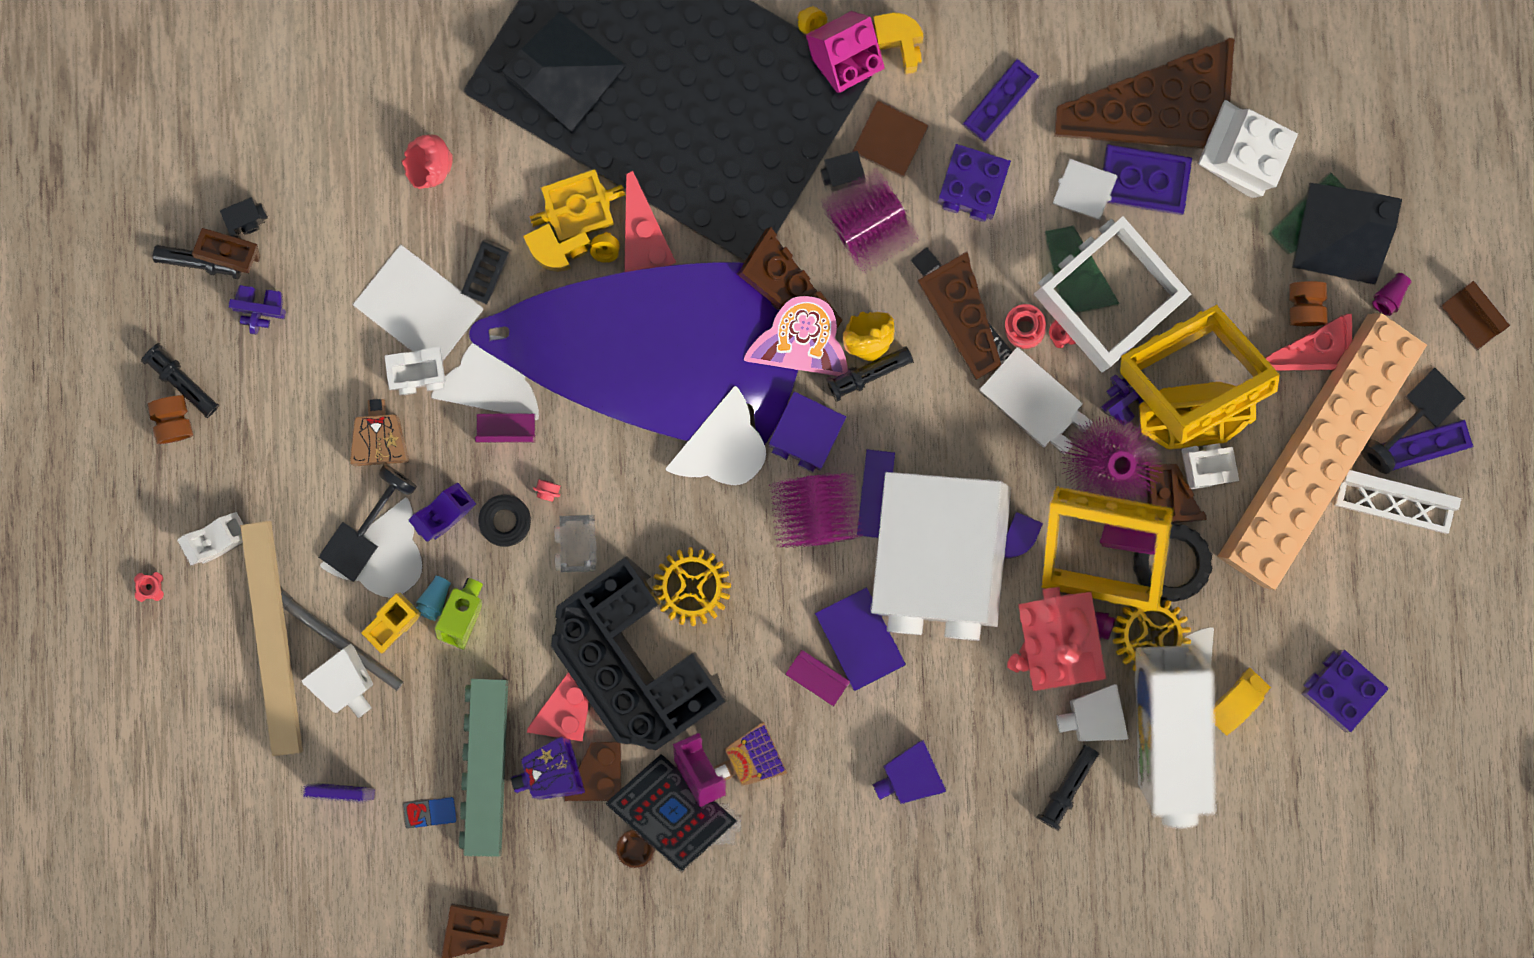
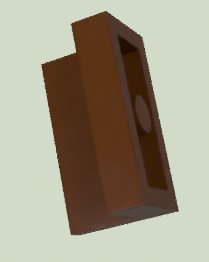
(226, 250)
(1475, 315)

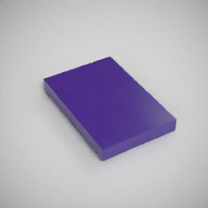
(1148, 179)
(860, 639)
(339, 792)

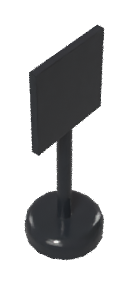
(1434, 399)
(350, 550)

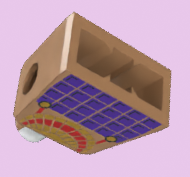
(752, 758)

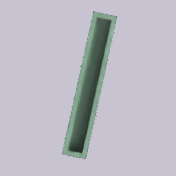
(484, 768)

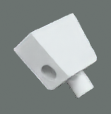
(341, 682)
(1095, 716)

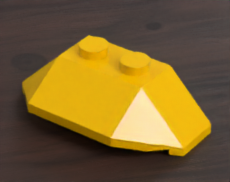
(1186, 399)

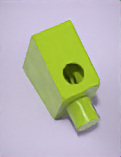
(455, 625)

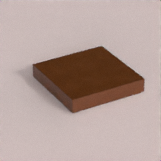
(890, 139)

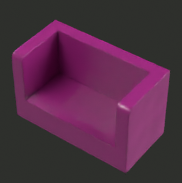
(698, 770)

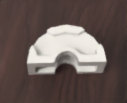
(415, 370)
(1210, 466)

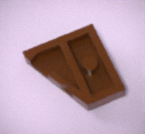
(1173, 493)
(600, 772)
(472, 930)

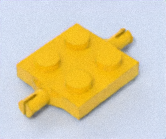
(577, 205)

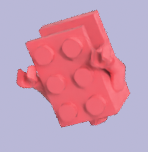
(1059, 641)

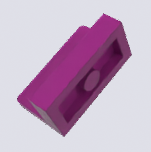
(505, 428)
(1128, 539)
(817, 678)

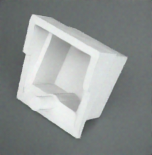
(1247, 150)

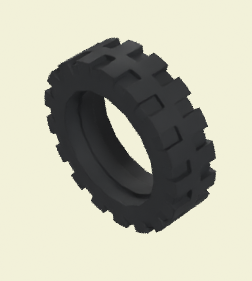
(1200, 576)

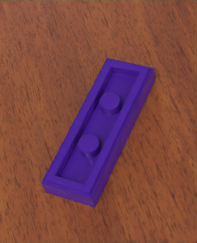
(1000, 100)
(1431, 444)
(870, 510)

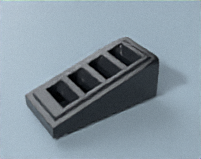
(495, 275)

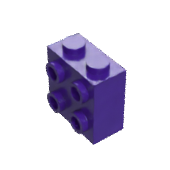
(973, 183)
(806, 432)
(1344, 690)

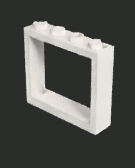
(1071, 322)

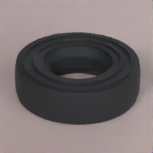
(487, 514)

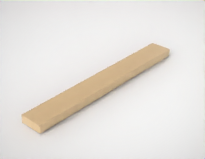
(271, 638)

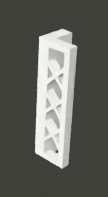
(1402, 491)

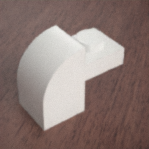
(212, 540)

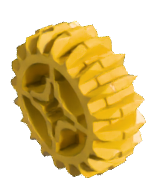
(674, 600)
(1145, 623)

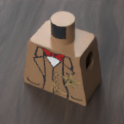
(378, 438)

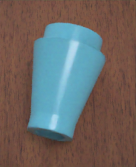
(433, 598)

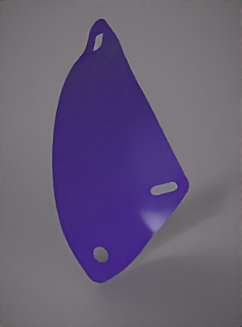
(647, 346)

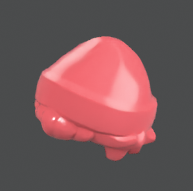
(427, 161)

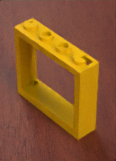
(1221, 408)
(1114, 512)

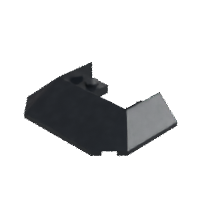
(611, 673)

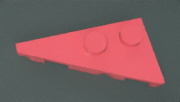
(643, 237)
(1316, 350)
(563, 713)

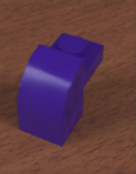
(442, 513)
(1021, 535)

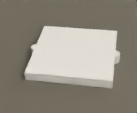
(1085, 189)

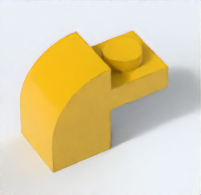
(900, 31)
(550, 253)
(391, 622)
(1239, 701)

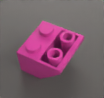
(846, 50)

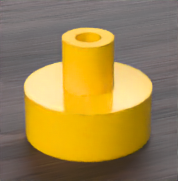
(811, 19)
(605, 248)

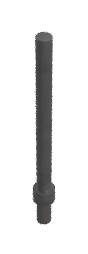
(338, 641)

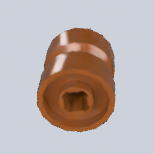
(1308, 303)
(170, 419)

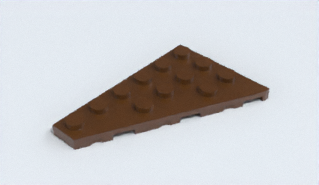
(1157, 107)

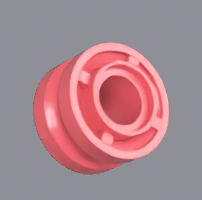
(1022, 313)

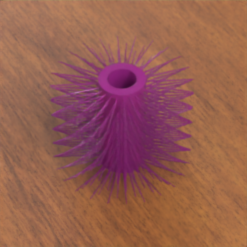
(870, 220)
(1111, 461)
(815, 510)

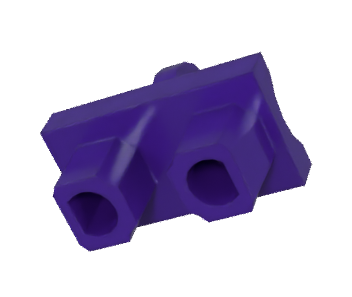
(245, 304)
(1118, 405)

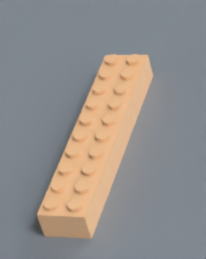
(1322, 451)

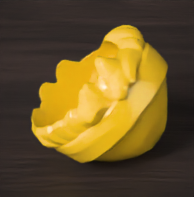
(869, 335)

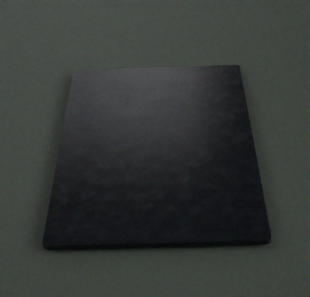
(709, 113)

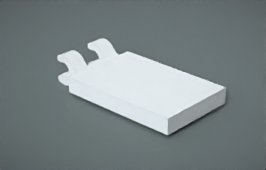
(1034, 400)

